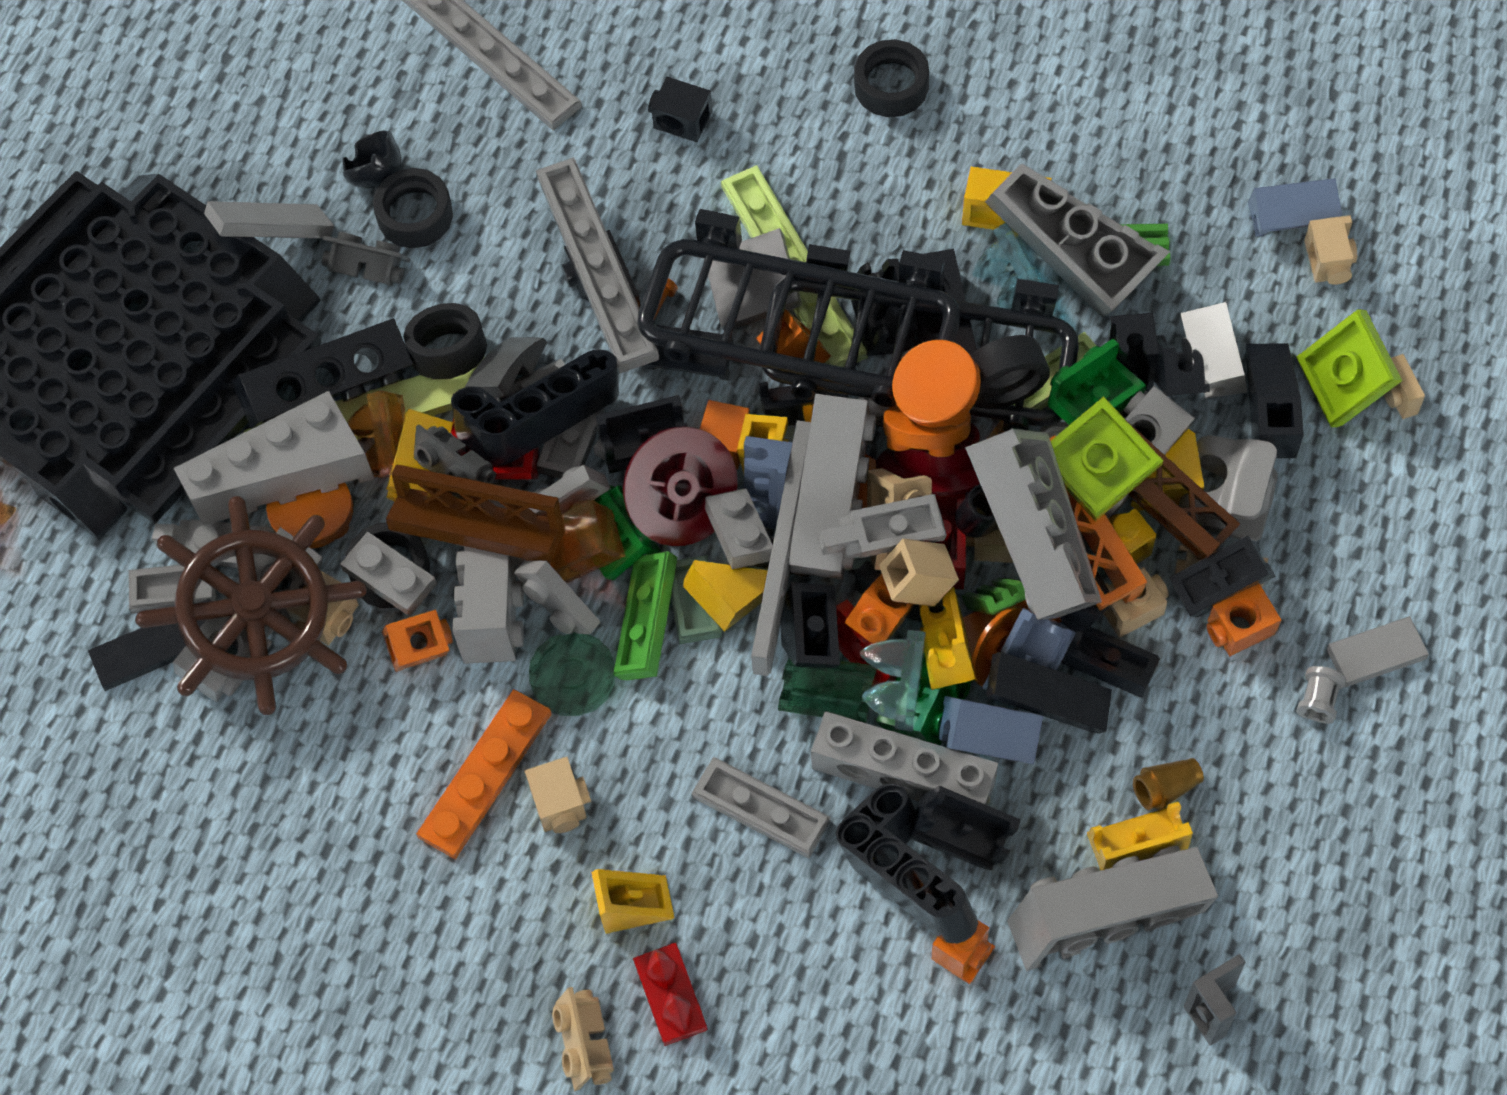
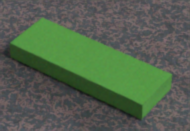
(645, 616)

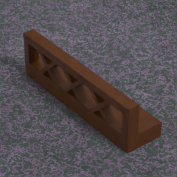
(476, 520)
(1182, 521)

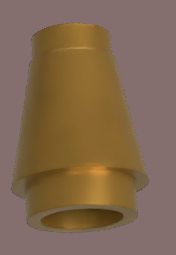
(1166, 782)

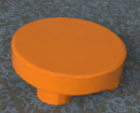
(936, 384)
(906, 434)
(332, 506)

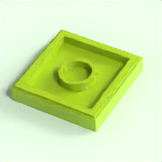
(1349, 368)
(1102, 458)

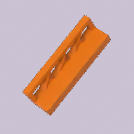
(1110, 555)

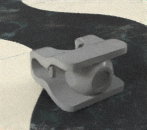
(1248, 483)

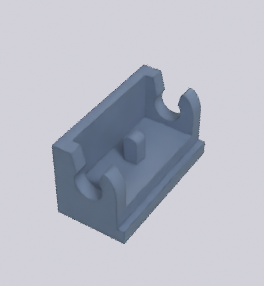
(1293, 205)
(765, 475)
(1037, 640)
(990, 730)

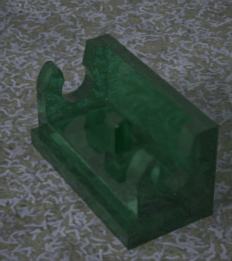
(826, 689)

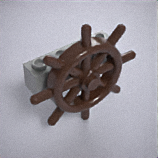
(249, 608)

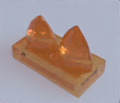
(382, 420)

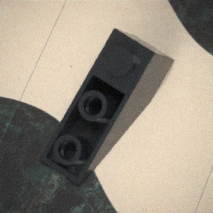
(1274, 397)

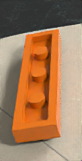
(484, 774)

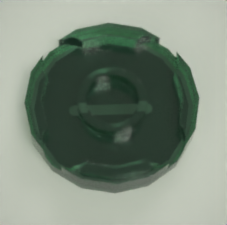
(582, 683)

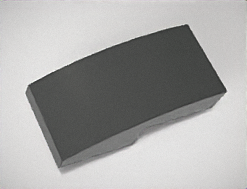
(506, 361)

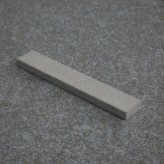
(499, 59)
(596, 264)
(778, 569)

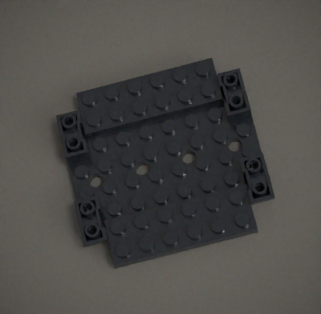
(155, 374)

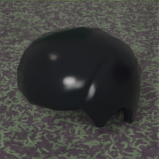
(374, 160)

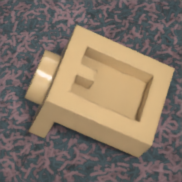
(1408, 394)
(887, 487)

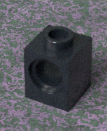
(680, 109)

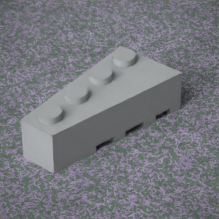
(1075, 238)
(276, 461)
(830, 481)
(1036, 521)
(487, 605)
(1110, 903)

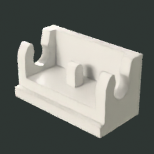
(1212, 334)

